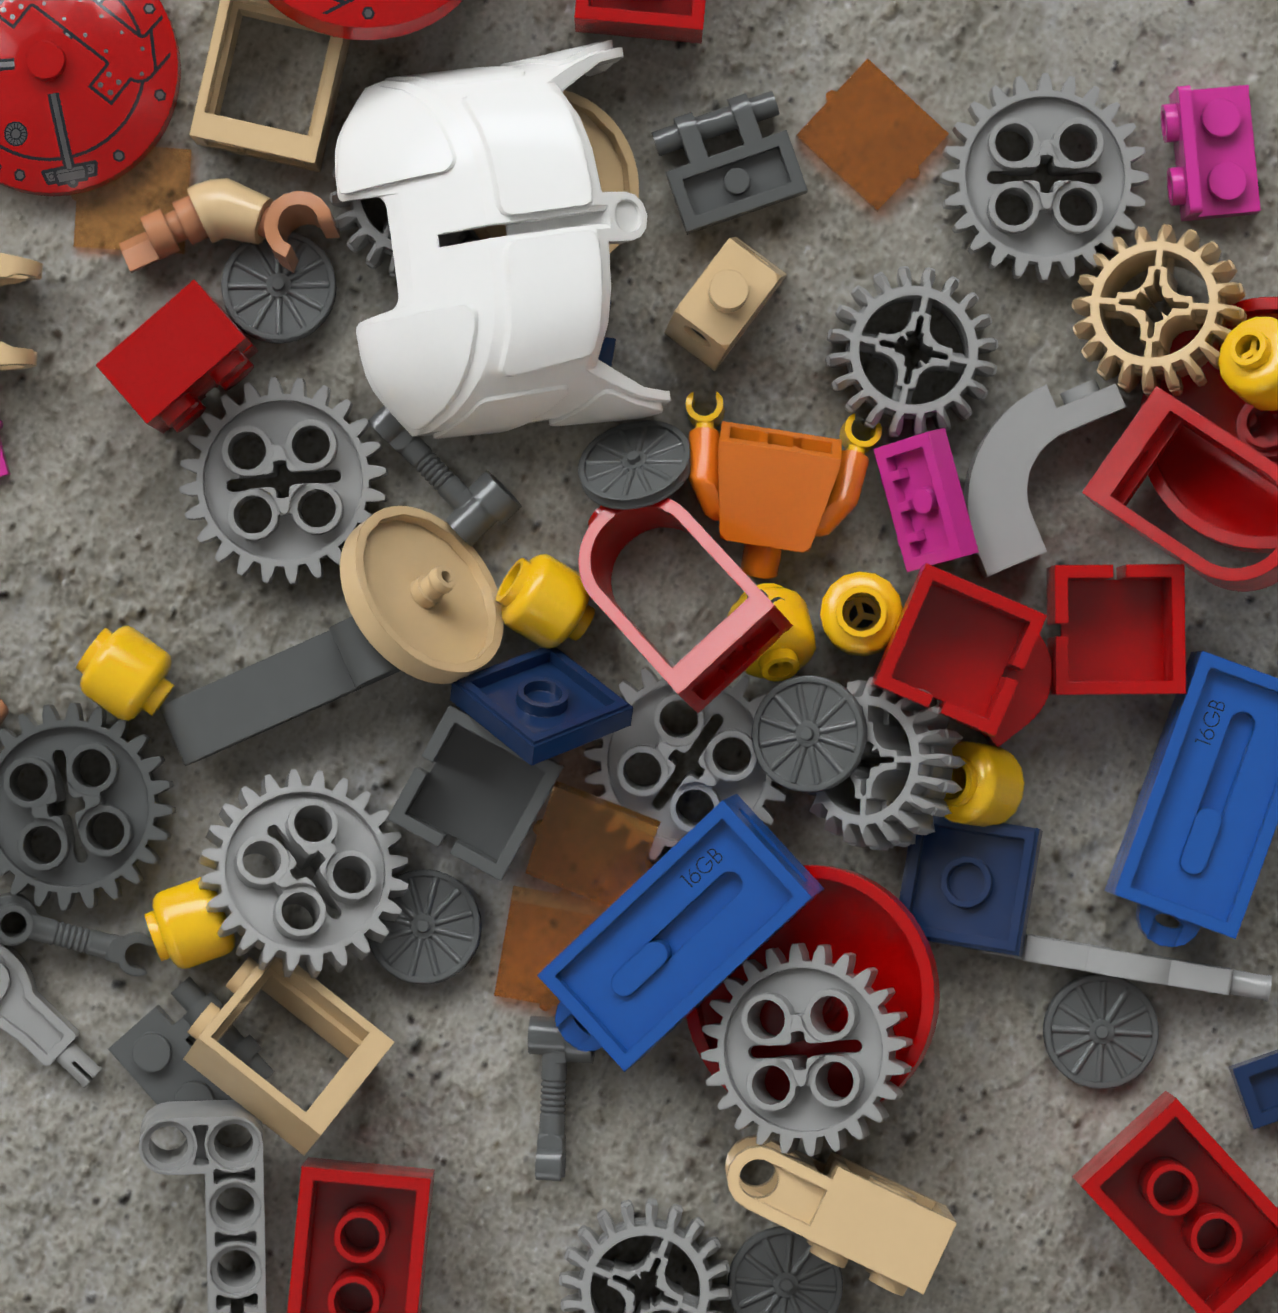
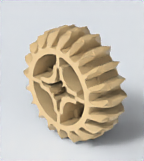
(1109, 303)

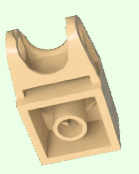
(846, 1213)

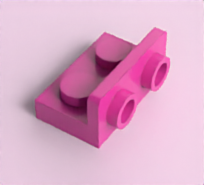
(1212, 152)
(926, 500)

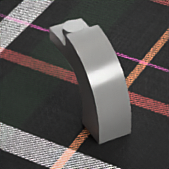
(1002, 464)

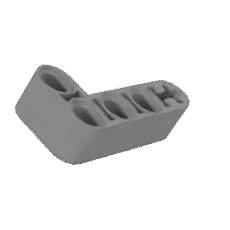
(223, 1169)

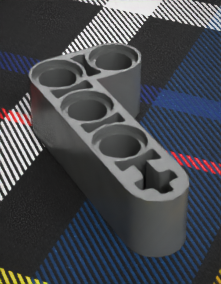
(274, 691)

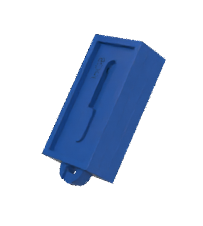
(1204, 805)
(677, 934)

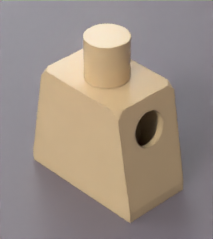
(724, 302)

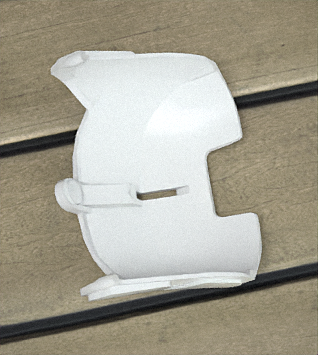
(506, 322)

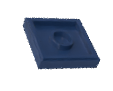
(541, 704)
(972, 884)

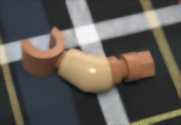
(232, 212)

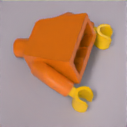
(773, 484)

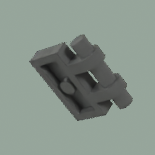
(735, 180)
(157, 1045)

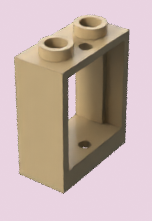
(254, 139)
(320, 1011)

